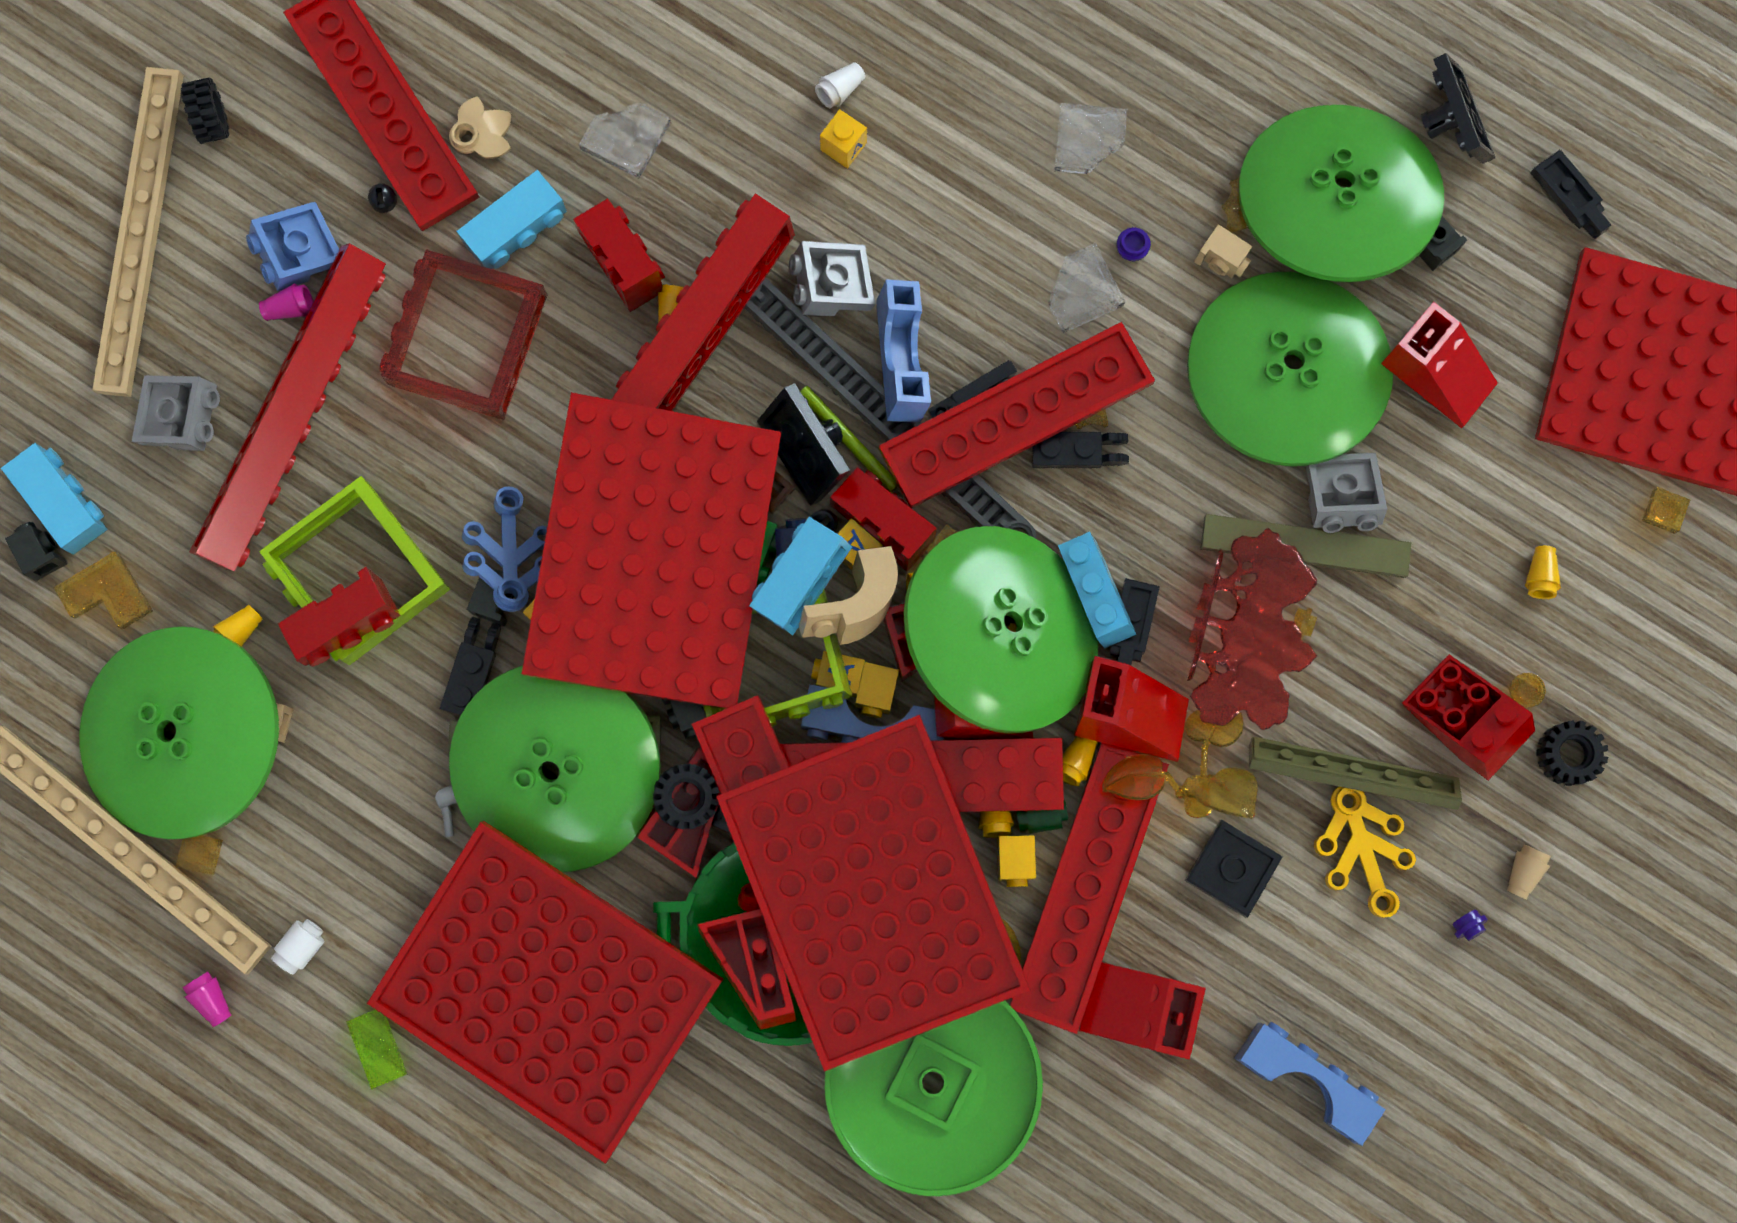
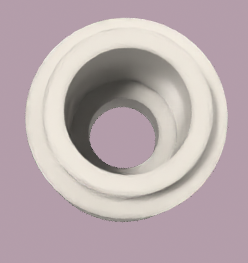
(298, 946)

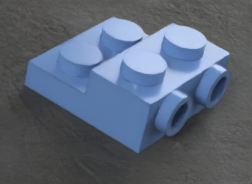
(292, 245)

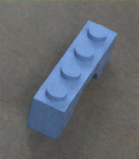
(898, 324)
(844, 724)
(1347, 1109)

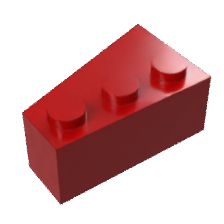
(339, 619)

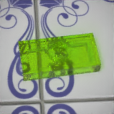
(376, 1048)

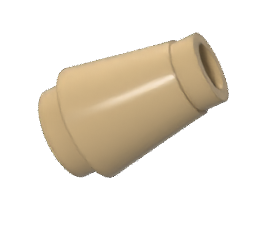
(1527, 871)

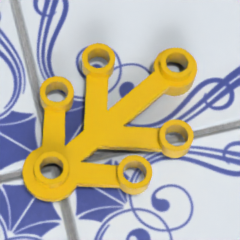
(1363, 844)

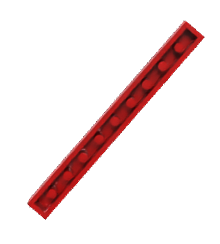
(288, 408)

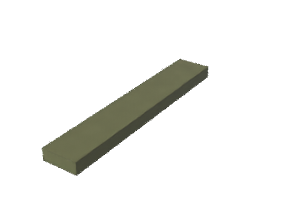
(1315, 545)
(1354, 773)

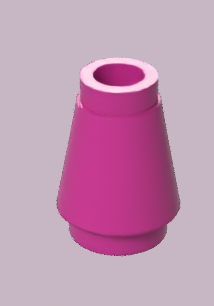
(287, 303)
(207, 998)

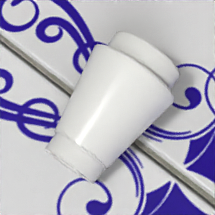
(838, 85)

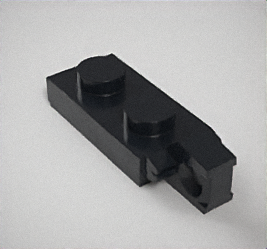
(1572, 193)
(978, 386)
(1140, 604)

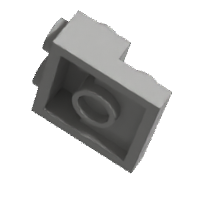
(831, 278)
(175, 412)
(1346, 493)

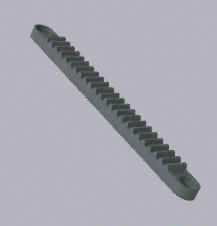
(867, 397)

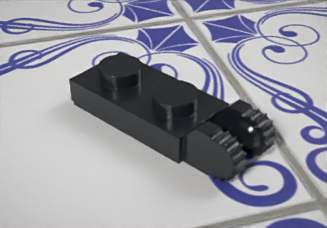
(1078, 450)
(470, 667)

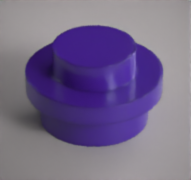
(1133, 244)
(1470, 925)

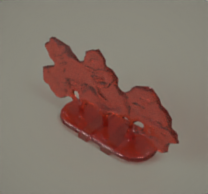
(1257, 638)

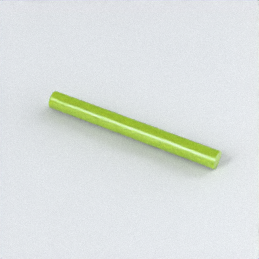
(851, 440)

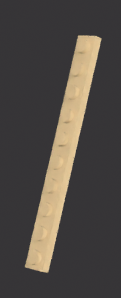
(138, 232)
(130, 854)

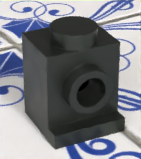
(1444, 247)
(34, 551)
(483, 605)
(683, 715)

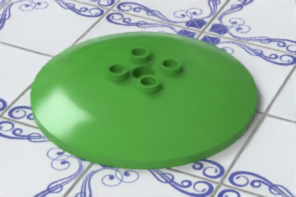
(1333, 230)
(1282, 411)
(961, 638)
(221, 740)
(603, 760)
(946, 1137)

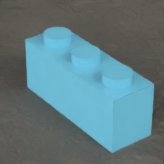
(512, 221)
(55, 498)
(800, 574)
(1097, 590)

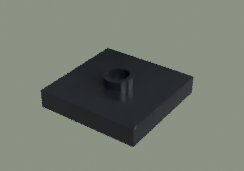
(1233, 868)

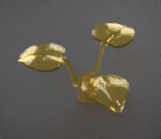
(1229, 791)

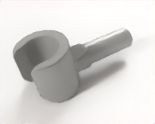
(444, 799)

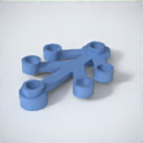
(507, 556)

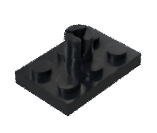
(1458, 111)
(806, 444)

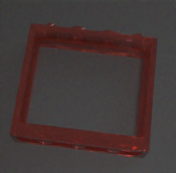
(515, 352)

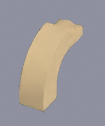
(861, 614)

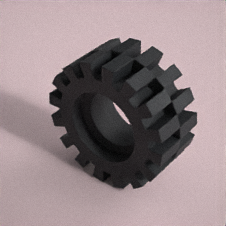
(205, 110)
(1591, 745)
(663, 796)

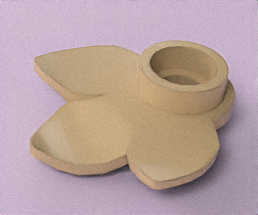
(484, 126)

